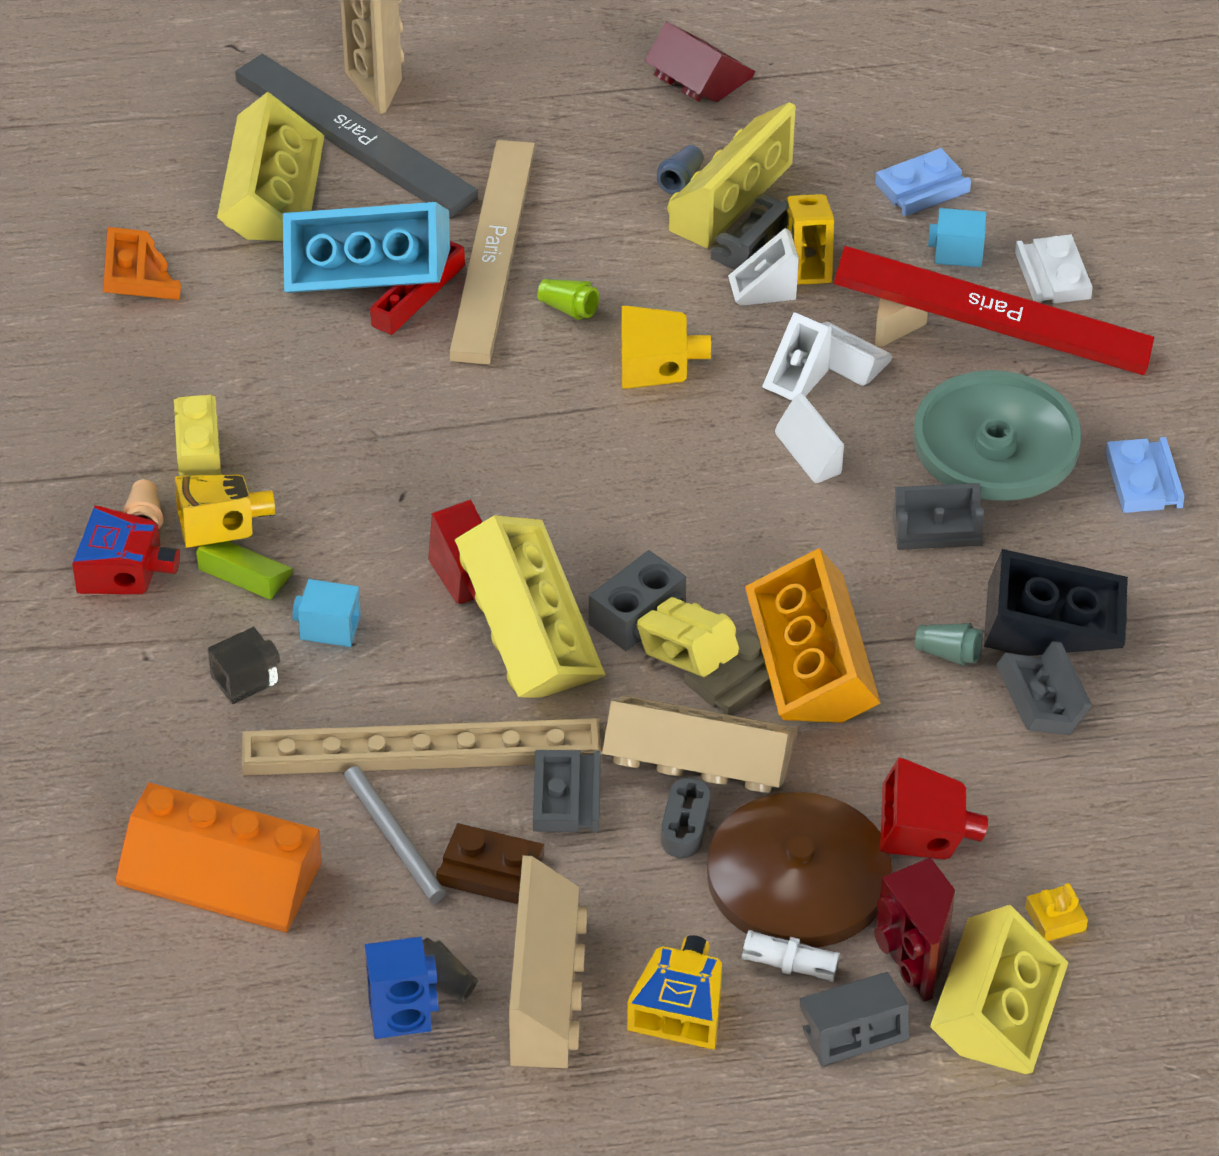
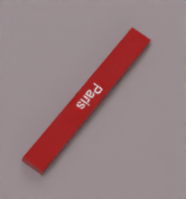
(994, 310)

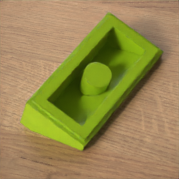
(243, 568)

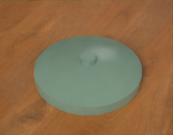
(998, 433)

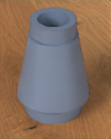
(679, 169)

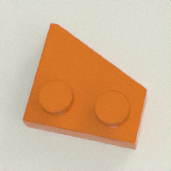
(136, 266)

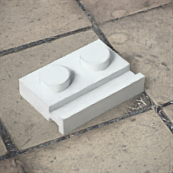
(1054, 269)

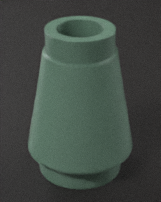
(950, 642)

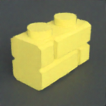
(197, 436)
(688, 636)

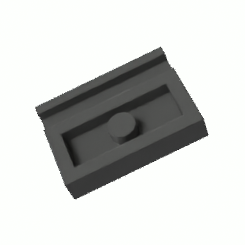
(566, 791)

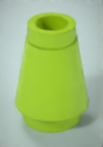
(570, 297)

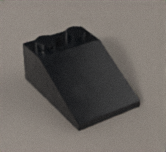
(1050, 601)

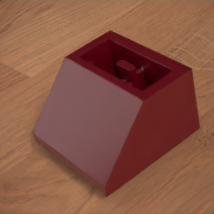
(916, 923)

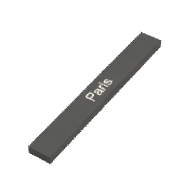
(359, 135)

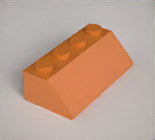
(218, 857)

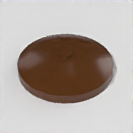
(798, 868)

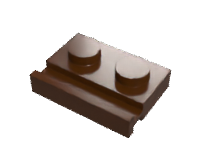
(486, 862)

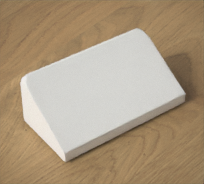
(855, 357)
(810, 440)

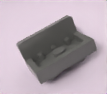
(1045, 690)

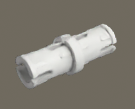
(790, 955)

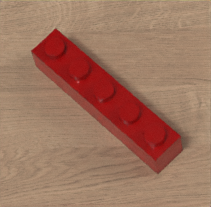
(405, 300)

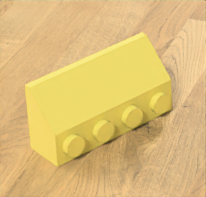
(269, 169)
(734, 177)
(528, 606)

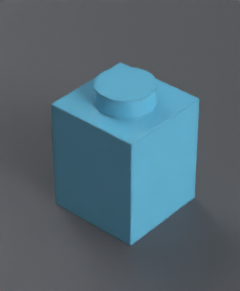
(958, 237)
(328, 612)

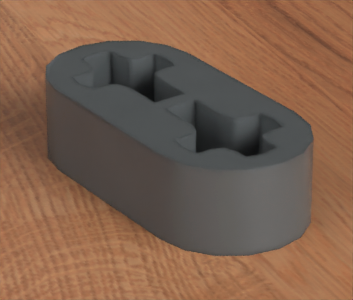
(693, 818)

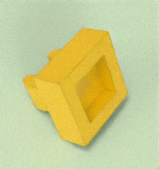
(1056, 912)

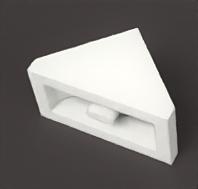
(768, 273)
(800, 358)

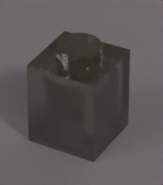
(243, 664)

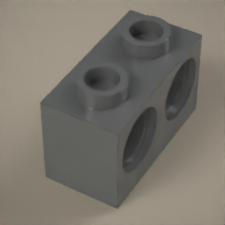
(632, 594)

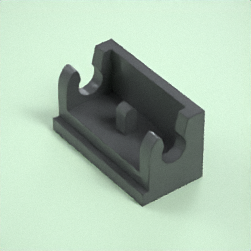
(752, 233)
(938, 516)
(855, 1018)

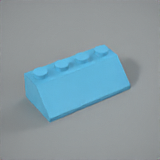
(365, 247)

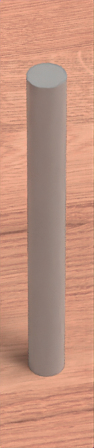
(395, 835)

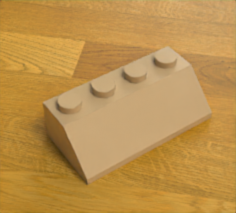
(373, 48)
(698, 741)
(545, 968)

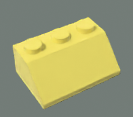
(1000, 991)

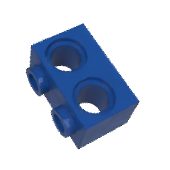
(400, 987)

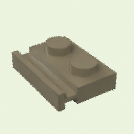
(737, 680)

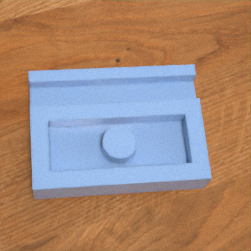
(922, 182)
(1144, 474)

